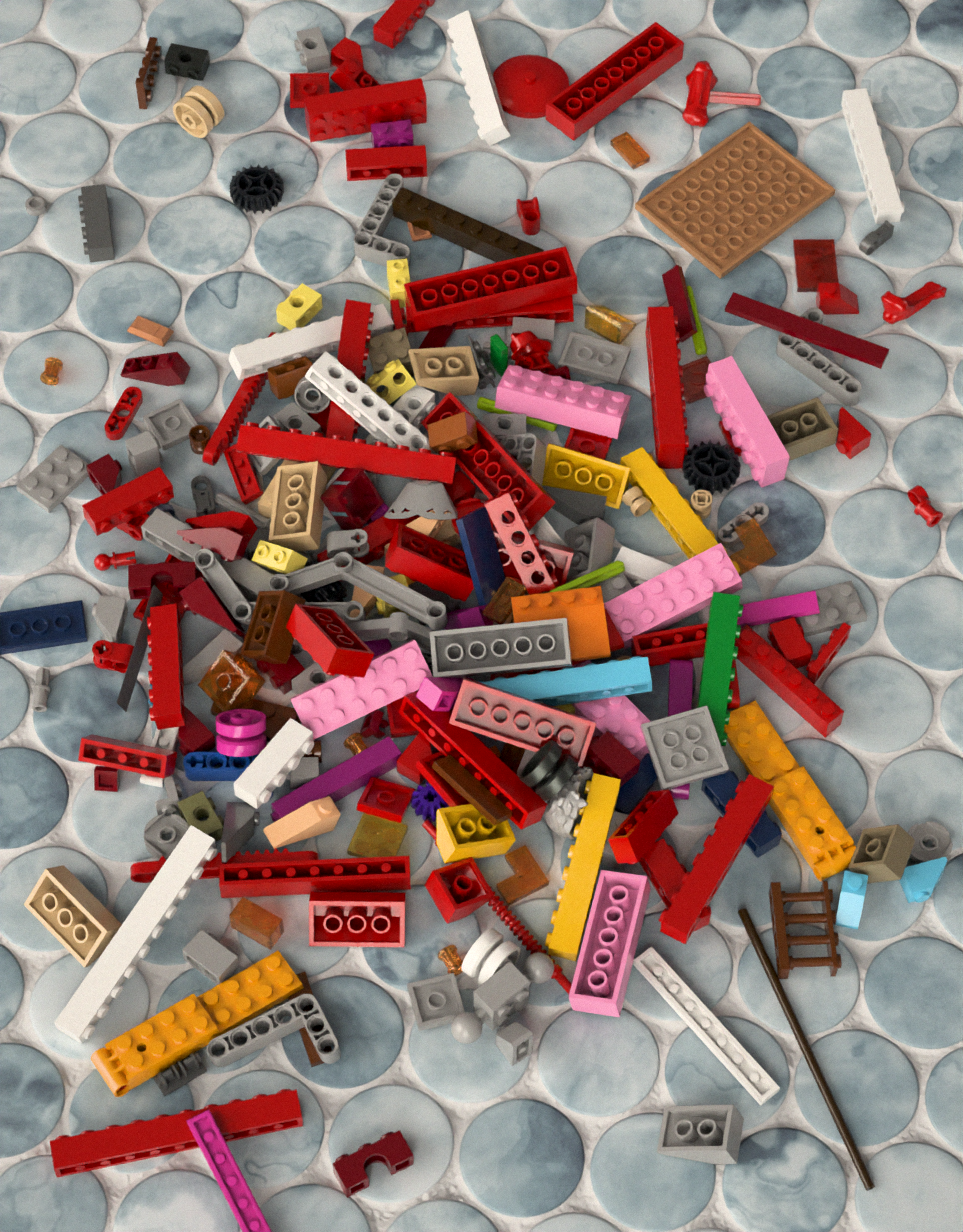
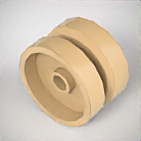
(198, 111)

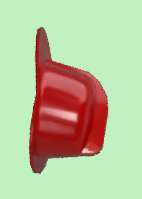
(527, 343)

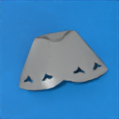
(420, 497)

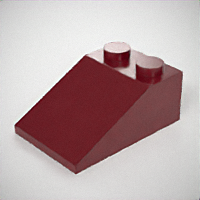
(203, 600)

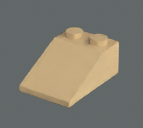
(445, 369)

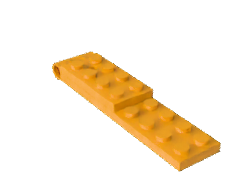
(795, 795)
(194, 1023)

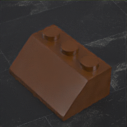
(267, 632)

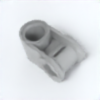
(347, 542)

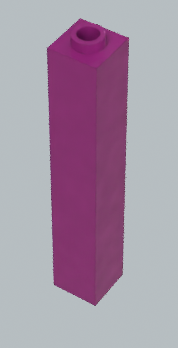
(341, 779)

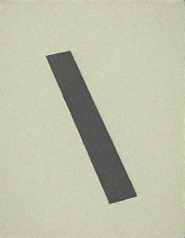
(138, 652)

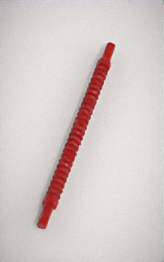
(510, 920)

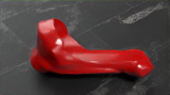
(700, 83)
(901, 308)

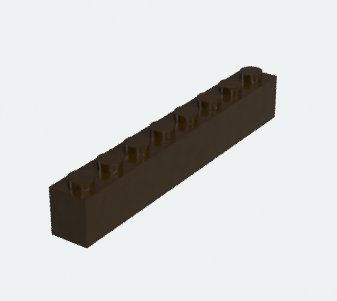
(459, 228)

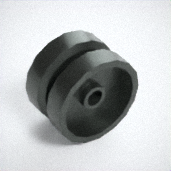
(548, 770)

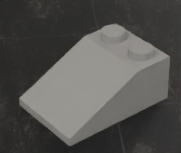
(701, 1133)

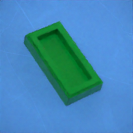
(498, 354)

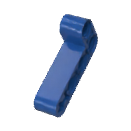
(227, 771)

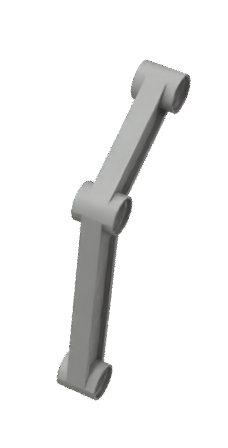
(366, 579)
(236, 601)
(396, 628)

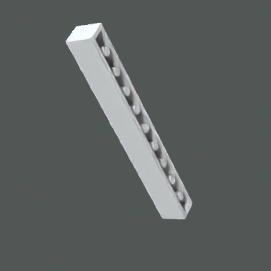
(136, 934)

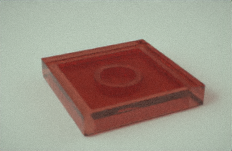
(694, 379)

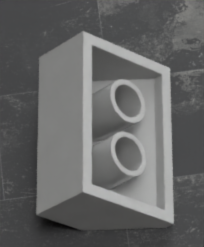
(591, 547)

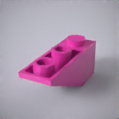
(439, 692)

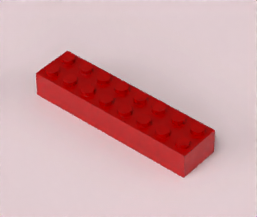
(614, 81)
(490, 288)
(666, 387)
(494, 466)

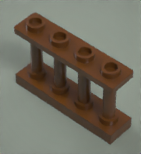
(784, 941)

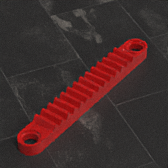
(234, 417)
(146, 871)

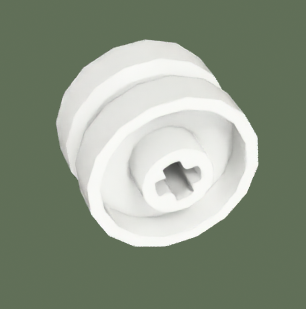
(489, 955)

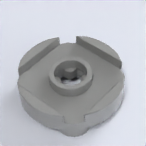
(164, 824)
(934, 832)

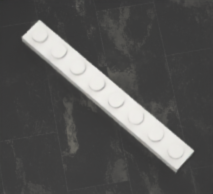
(706, 1026)

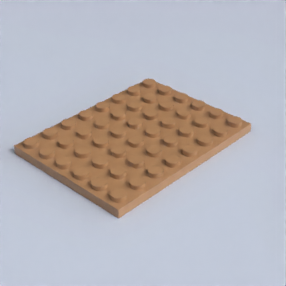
(734, 199)

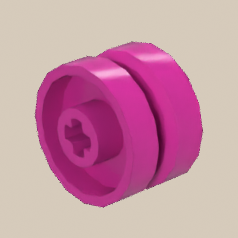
(241, 732)

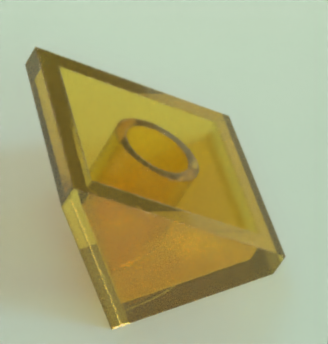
(608, 323)

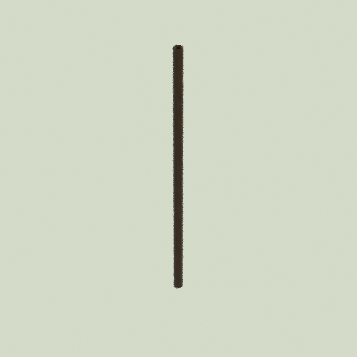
(806, 1050)

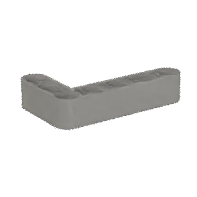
(368, 239)
(817, 366)
(528, 452)
(277, 1031)

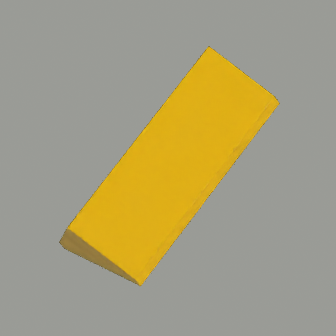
(585, 474)

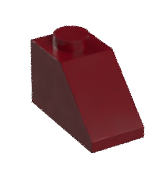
(105, 474)
(194, 735)

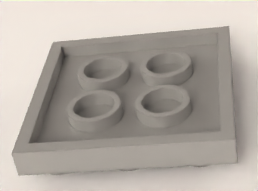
(684, 748)

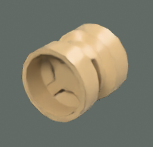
(637, 502)
(701, 503)

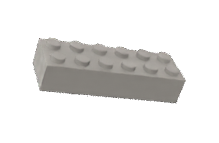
(501, 648)

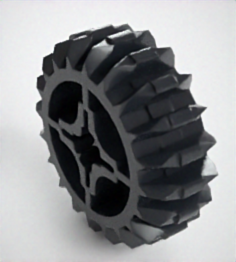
(256, 182)
(722, 461)

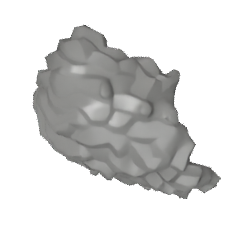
(564, 807)

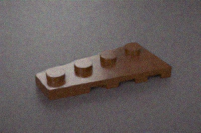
(146, 74)
(275, 714)

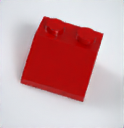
(458, 889)

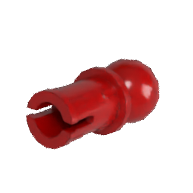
(103, 561)

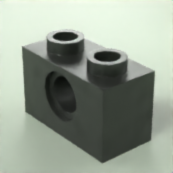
(187, 61)

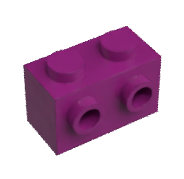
(392, 134)

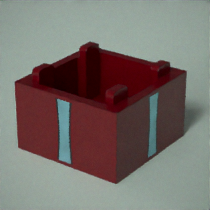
(352, 499)

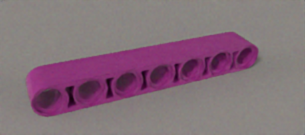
(678, 702)

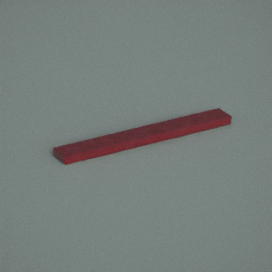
(807, 330)

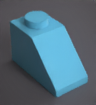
(921, 879)
(851, 899)

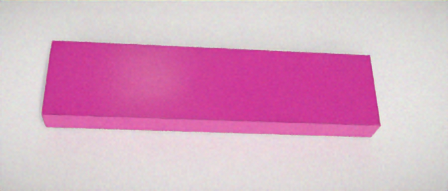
(779, 609)

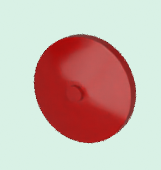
(528, 84)

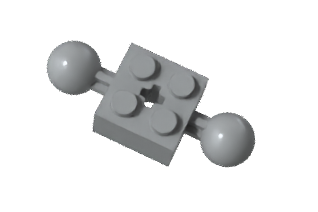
(501, 997)

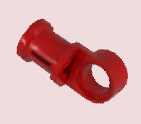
(920, 499)

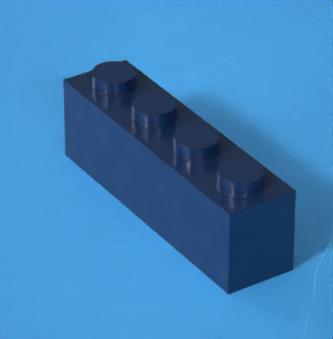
(719, 791)

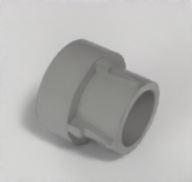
(308, 402)

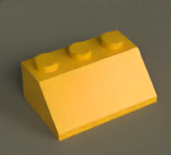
(467, 834)

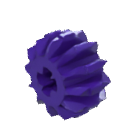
(423, 806)

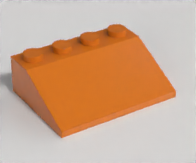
(584, 614)

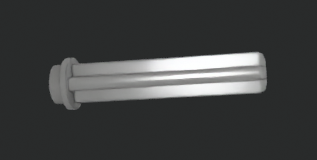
(232, 505)

